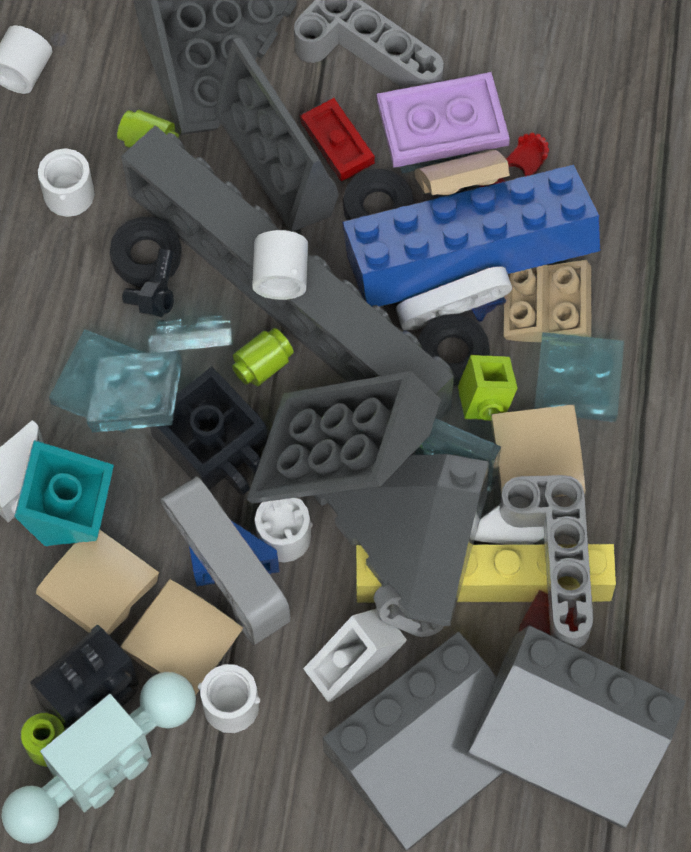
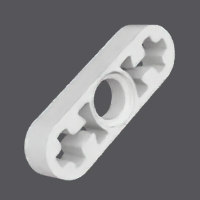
(454, 297)

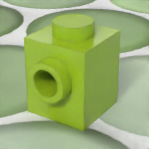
(486, 386)

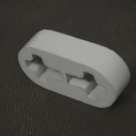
(387, 605)

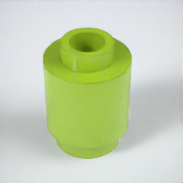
(137, 124)
(262, 357)
(36, 729)

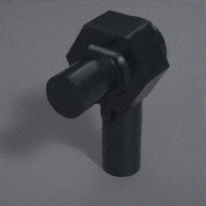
(154, 297)

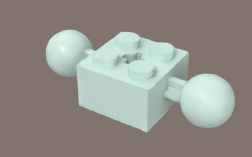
(97, 756)

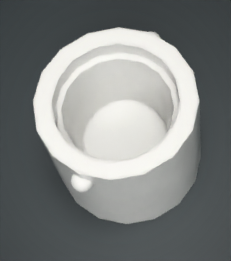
(22, 58)
(66, 182)
(280, 265)
(285, 527)
(229, 698)

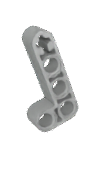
(413, 67)
(228, 559)
(559, 560)

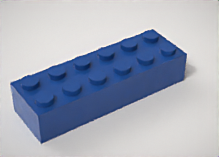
(460, 234)

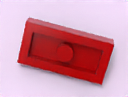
(337, 139)

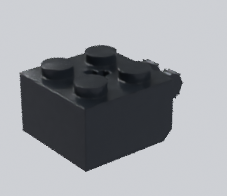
(232, 437)
(85, 678)

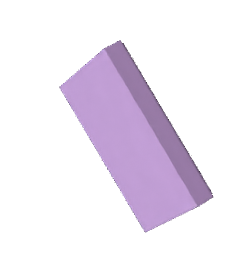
(442, 119)

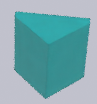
(62, 495)

